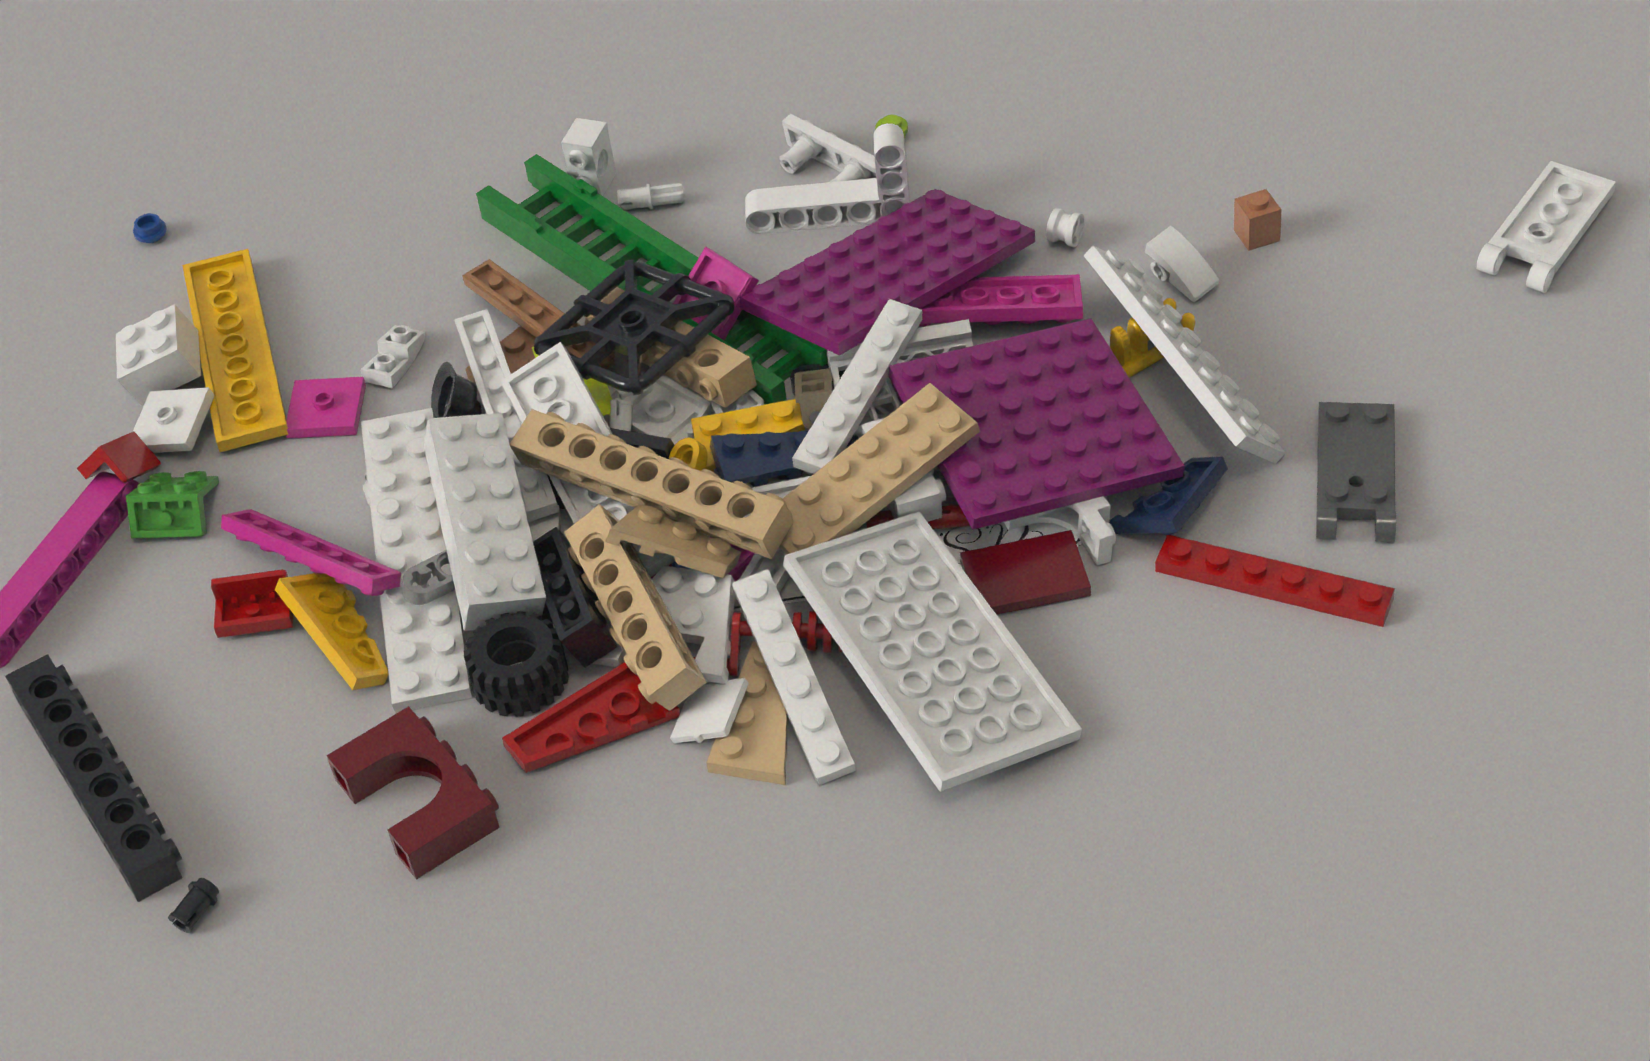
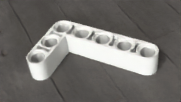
(836, 202)

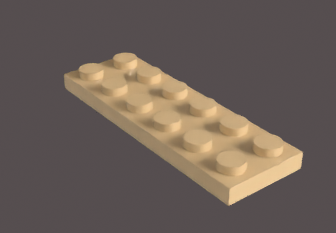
(876, 469)

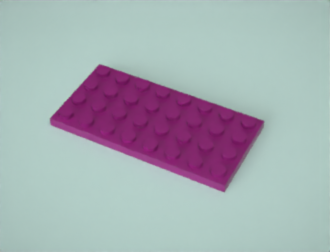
(900, 257)

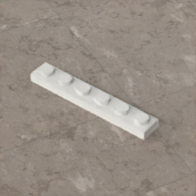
(858, 386)
(793, 677)

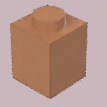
(1257, 219)

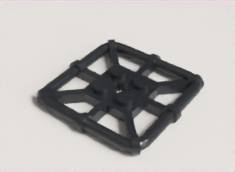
(636, 323)

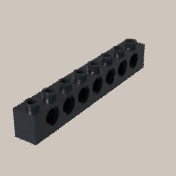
(95, 778)

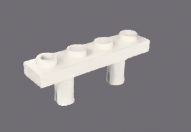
(812, 142)

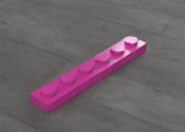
(311, 551)

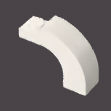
(1085, 519)

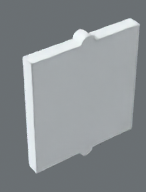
(709, 711)

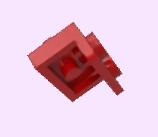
(249, 604)

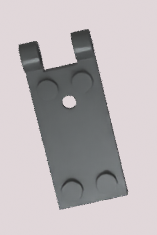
(1359, 449)

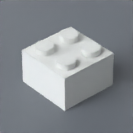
(157, 353)

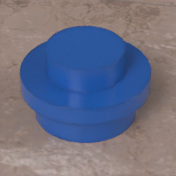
(149, 228)

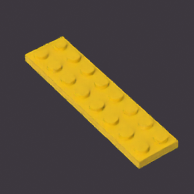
(235, 350)

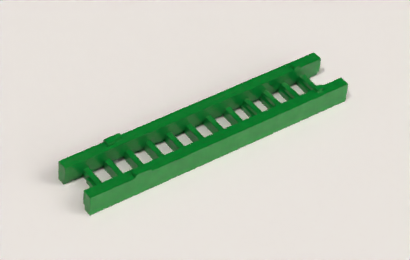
(640, 241)

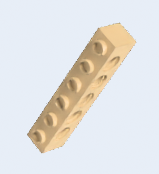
(712, 370)
(635, 611)

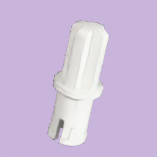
(650, 196)

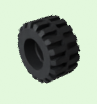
(522, 685)

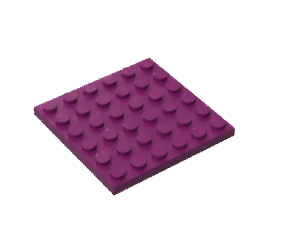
(1051, 421)

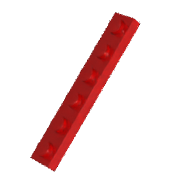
(1275, 580)

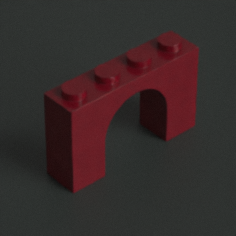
(406, 748)

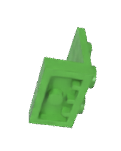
(169, 505)

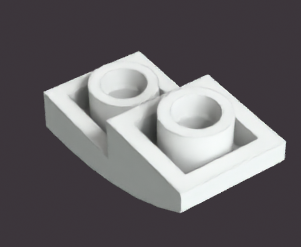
(1185, 264)
(395, 356)

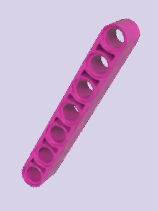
(60, 559)

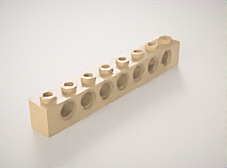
(595, 461)

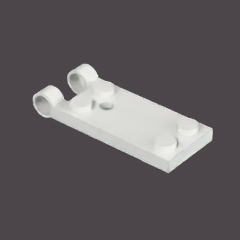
(1547, 223)

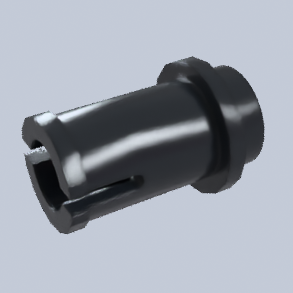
(200, 896)

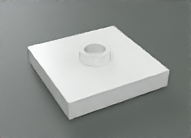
(173, 418)

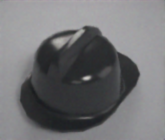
(453, 394)

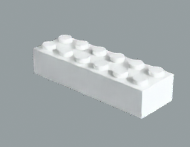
(483, 518)

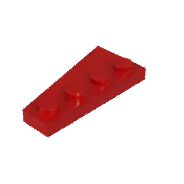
(585, 720)

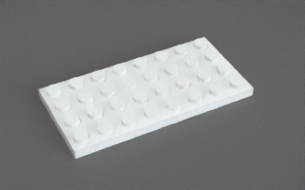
(931, 650)

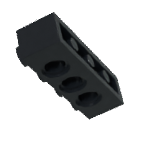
(570, 601)

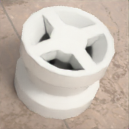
(1065, 227)

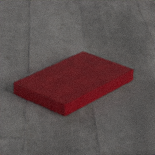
(1028, 572)

